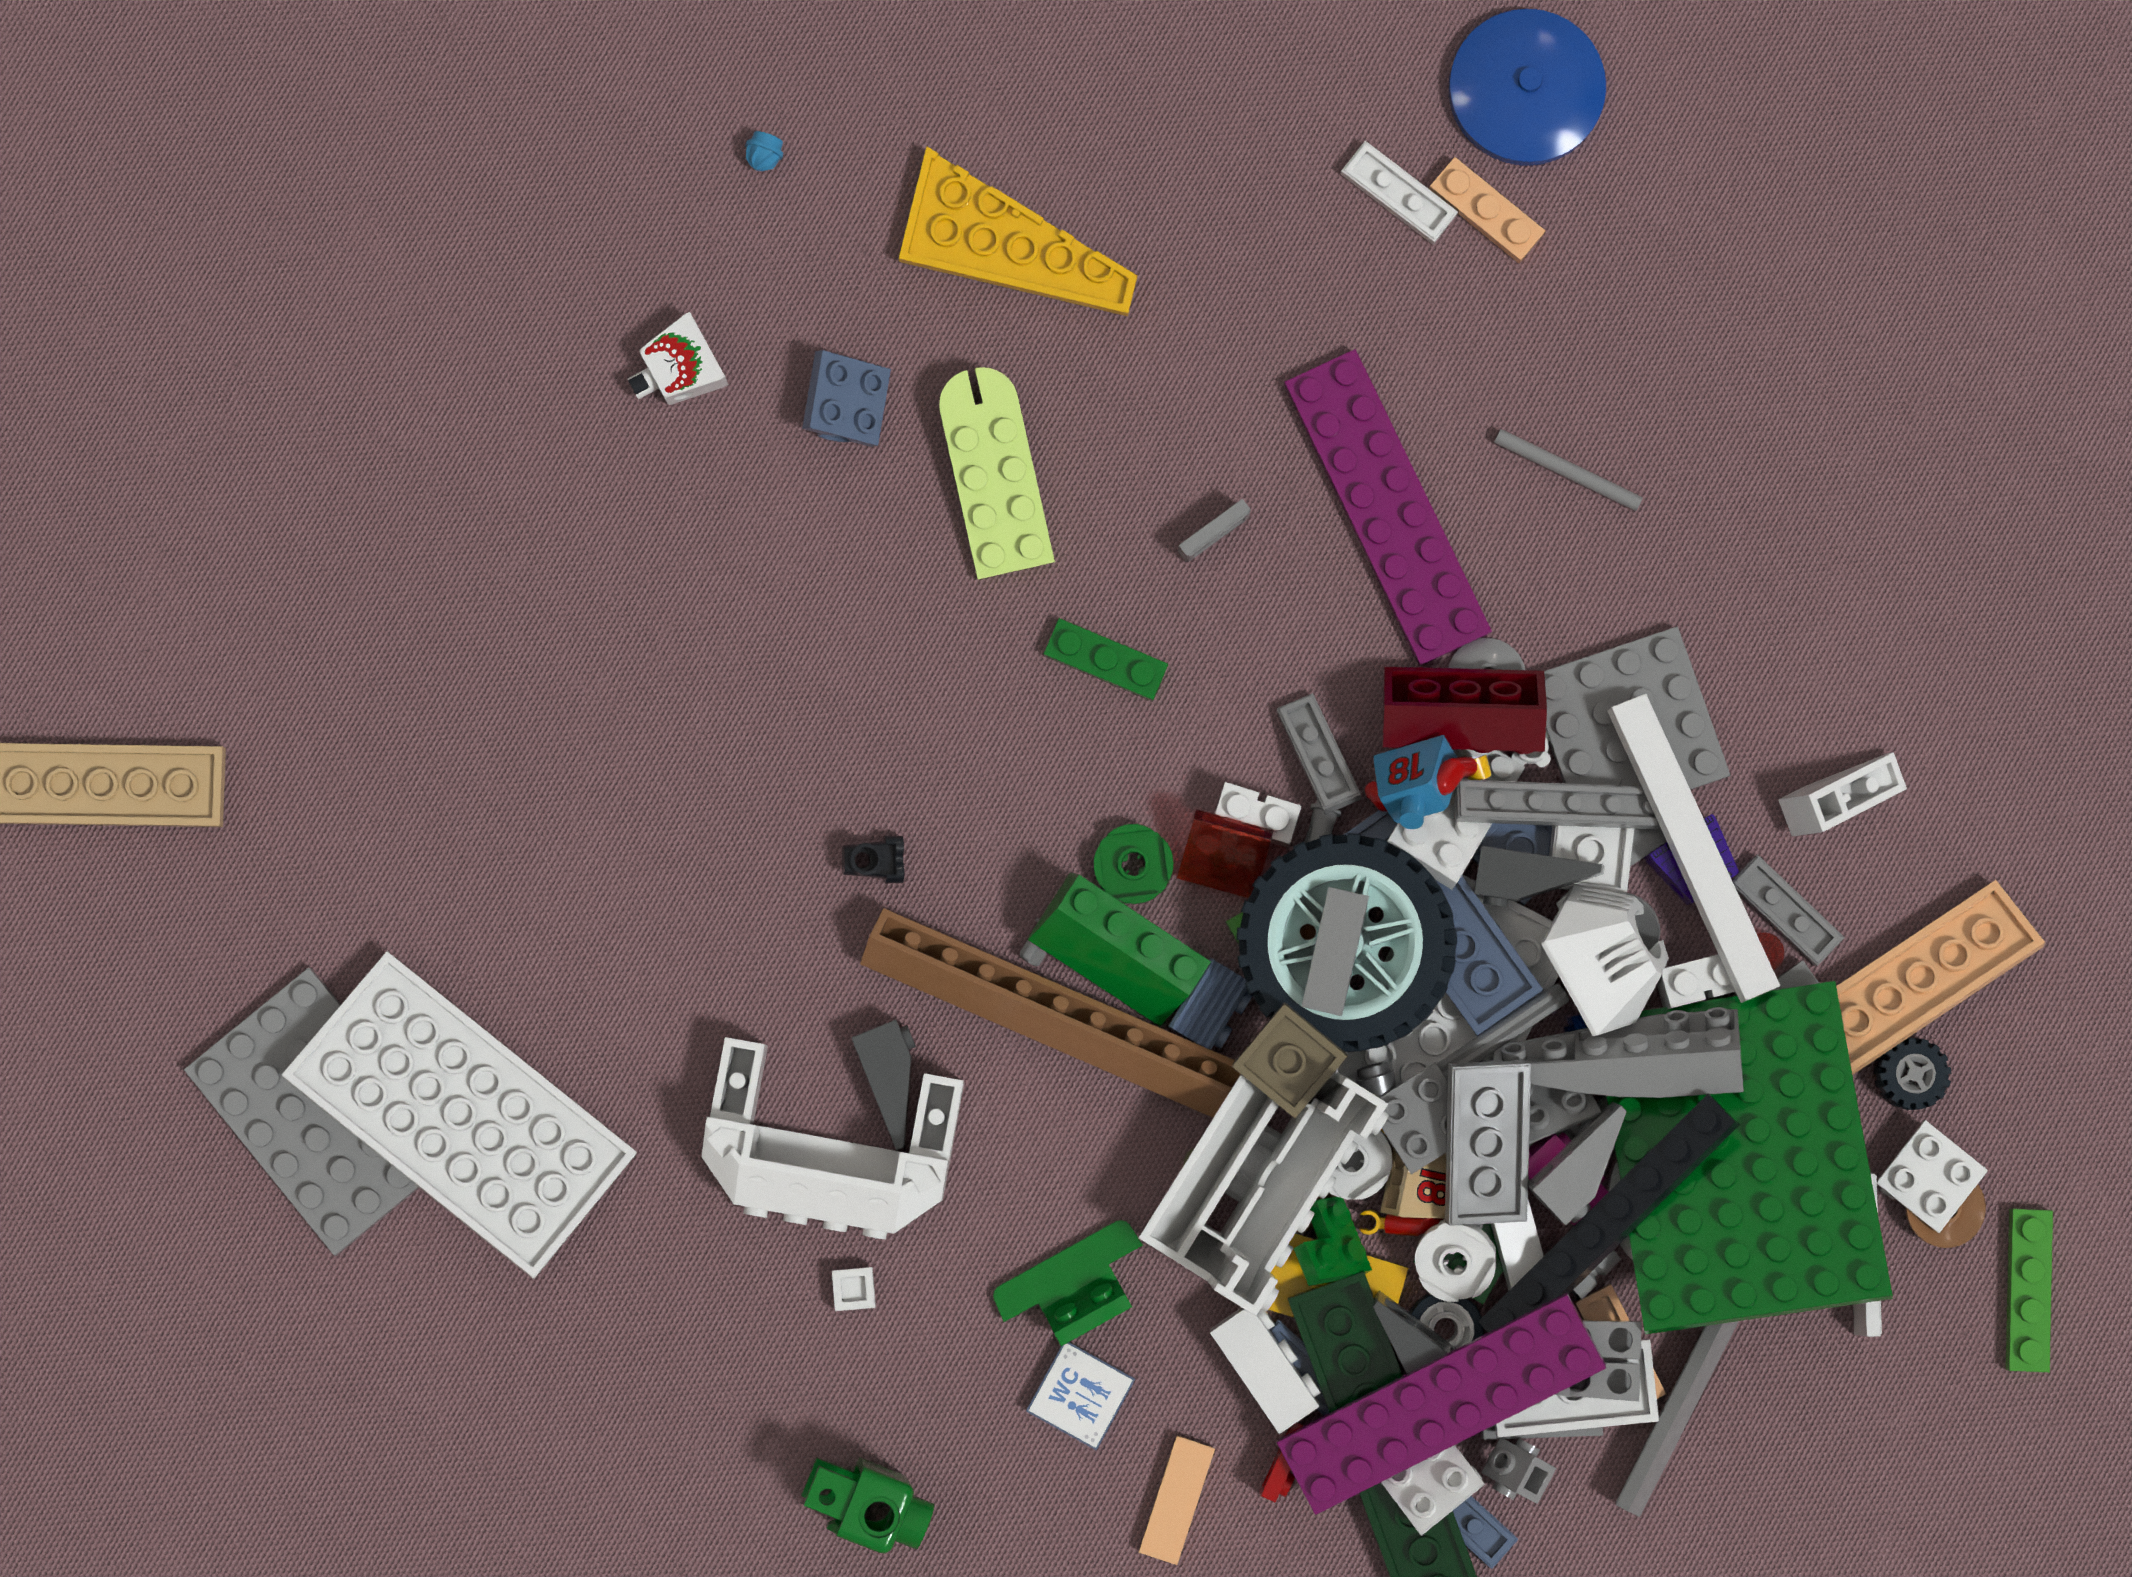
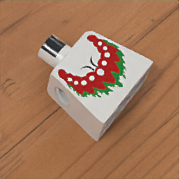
(678, 364)

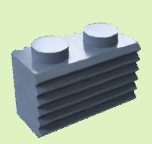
(1210, 1005)

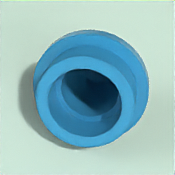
(763, 151)

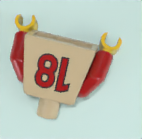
(1413, 1200)

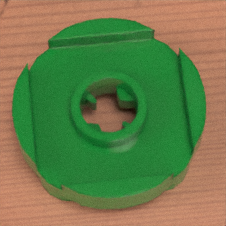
(1115, 850)

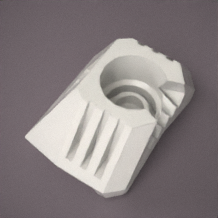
(1603, 957)

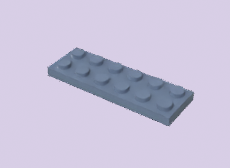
(1488, 971)

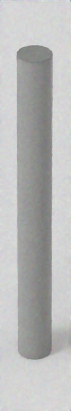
(1568, 470)

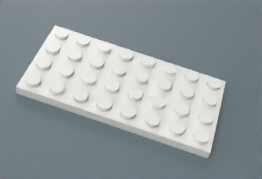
(459, 1115)

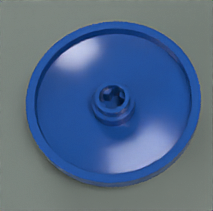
(1527, 87)

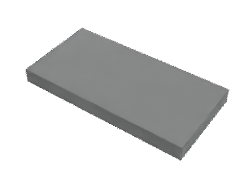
(1487, 1142)

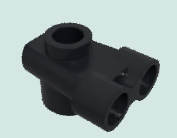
(884, 859)

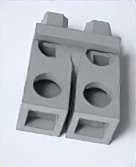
(1619, 1379)

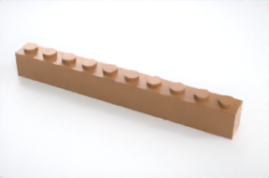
(1049, 1013)

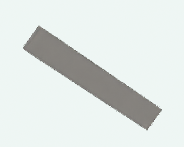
(1553, 804)
(1674, 1417)

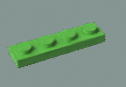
(2029, 1290)

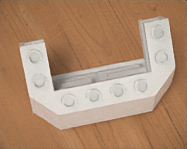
(1270, 1177)

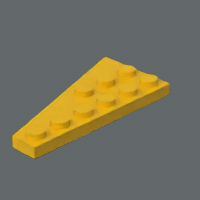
(990, 238)

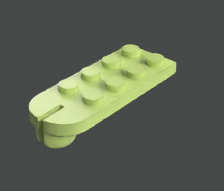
(994, 474)

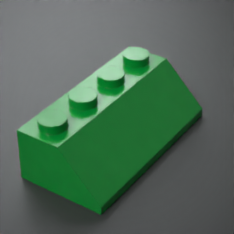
(1118, 949)

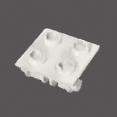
(1931, 1176)
(1434, 1487)

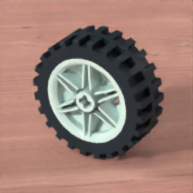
(1414, 924)

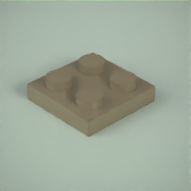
(1289, 1060)

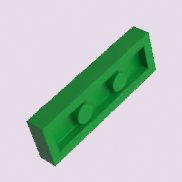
(1105, 659)

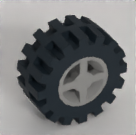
(1925, 1067)

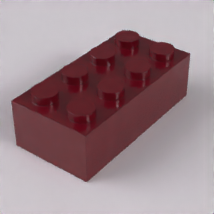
(1468, 706)

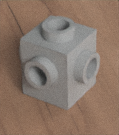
(1518, 1470)

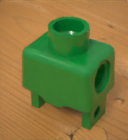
(855, 1491)

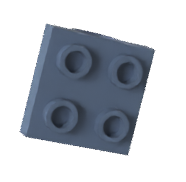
(846, 399)

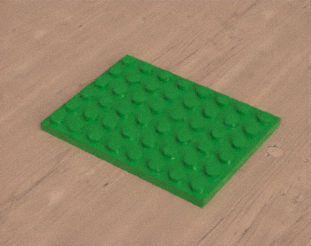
(1785, 1202)

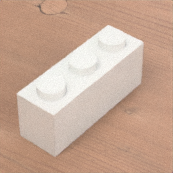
(1266, 1367)

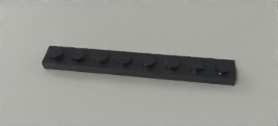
(1617, 1212)

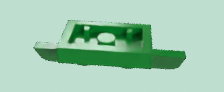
(1074, 1285)

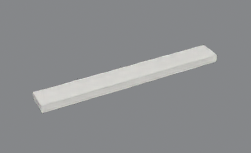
(1693, 848)

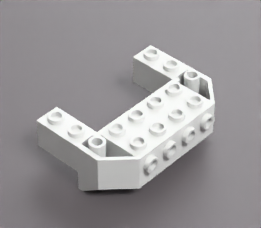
(822, 1175)

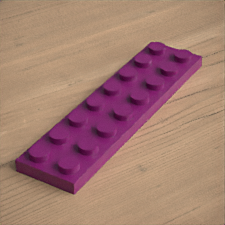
(1387, 507)
(1441, 1403)

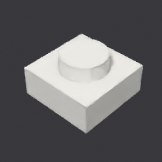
(853, 1289)

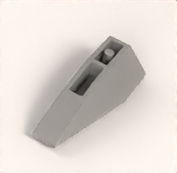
(1652, 1058)

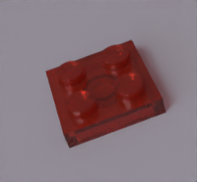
(1224, 853)

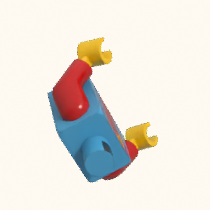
(1420, 779)

